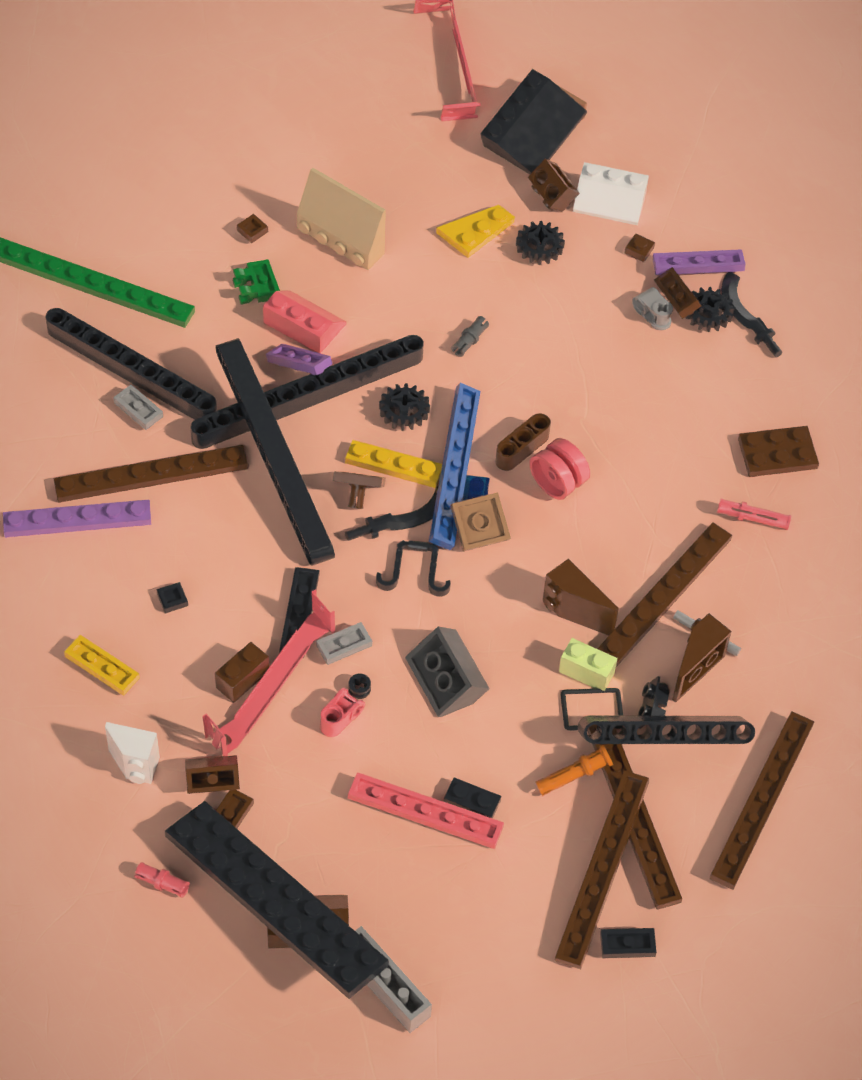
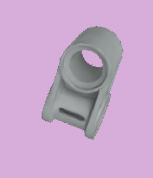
(654, 308)

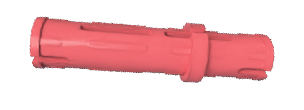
(726, 506)

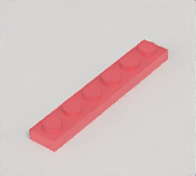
(426, 810)

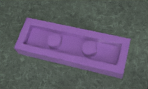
(299, 359)

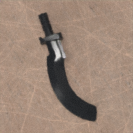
(762, 333)
(395, 522)

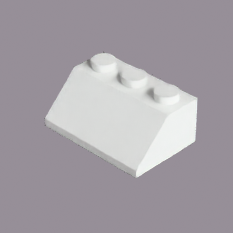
(611, 193)

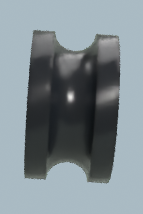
(357, 679)

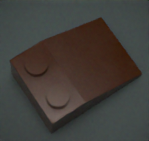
(578, 599)
(703, 652)

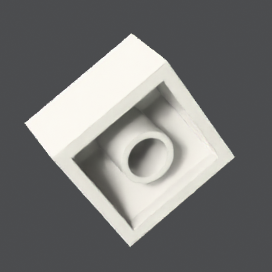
(133, 751)

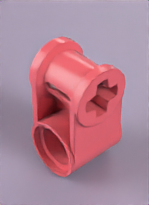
(343, 710)

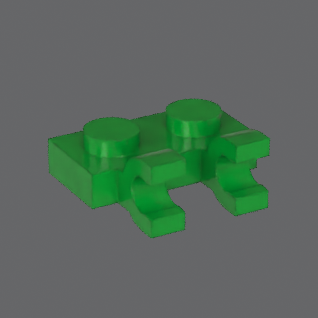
(261, 278)

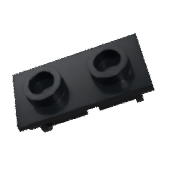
(654, 695)

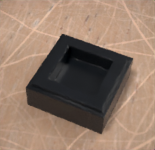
(172, 597)

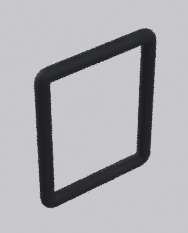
(588, 691)

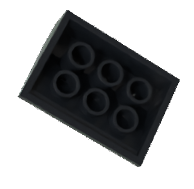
(532, 122)

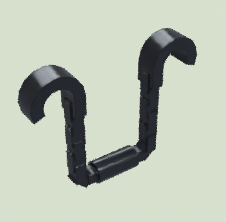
(416, 546)

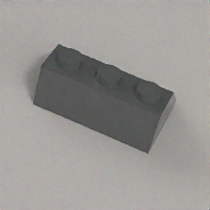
(446, 671)

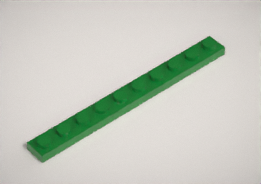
(95, 283)

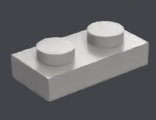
(138, 407)
(344, 643)

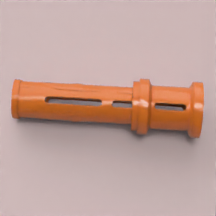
(584, 766)

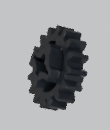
(529, 242)
(711, 310)
(404, 406)

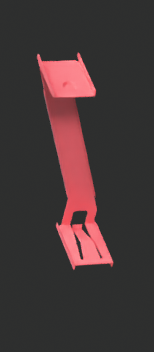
(453, 111)
(314, 627)

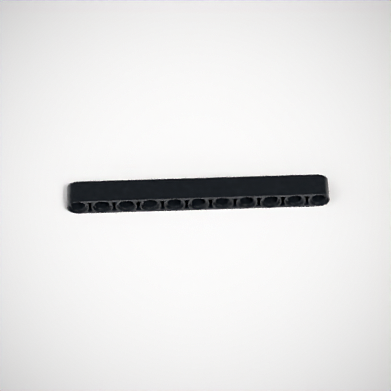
(313, 389)
(275, 452)

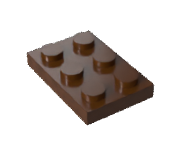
(778, 451)

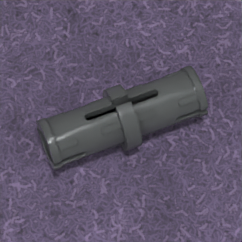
(470, 336)

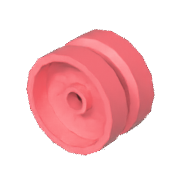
(559, 468)

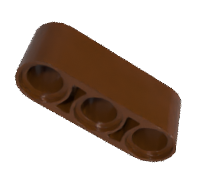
(523, 441)

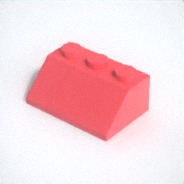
(301, 320)

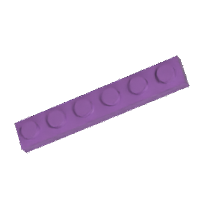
(76, 518)

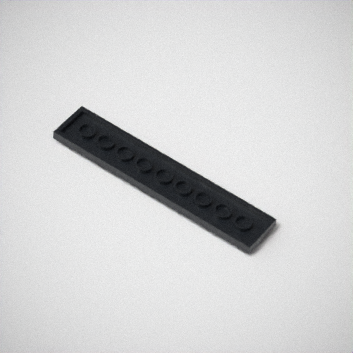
(277, 899)

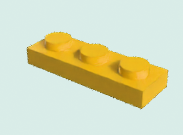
(101, 665)

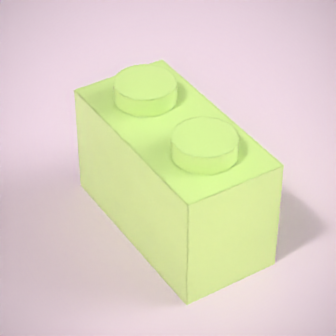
(587, 664)

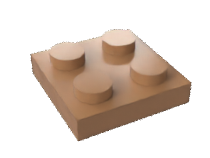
(480, 522)

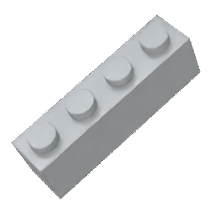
(398, 992)

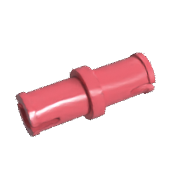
(162, 879)

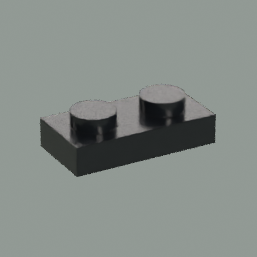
(472, 798)
(628, 943)

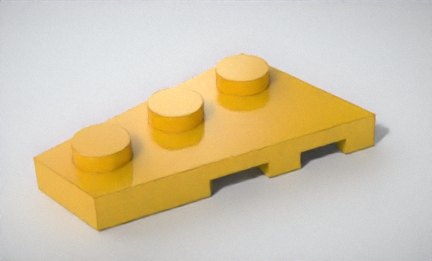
(476, 230)

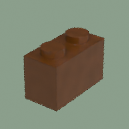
(241, 672)
(212, 774)

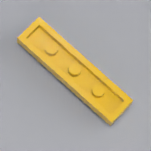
(393, 463)

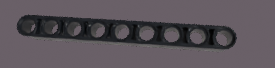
(129, 364)

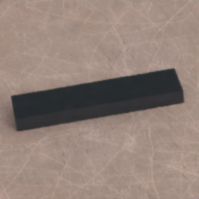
(300, 601)

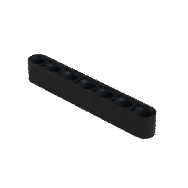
(655, 725)

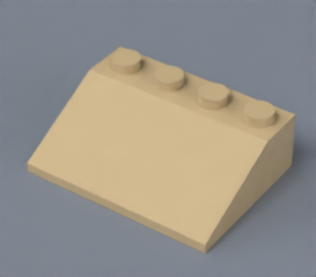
(342, 219)

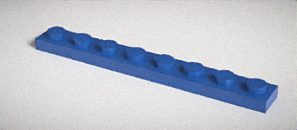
(454, 465)

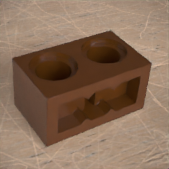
(551, 181)

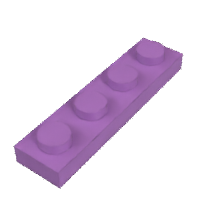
(699, 261)

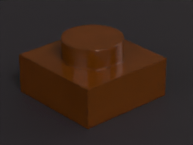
(252, 228)
(639, 247)

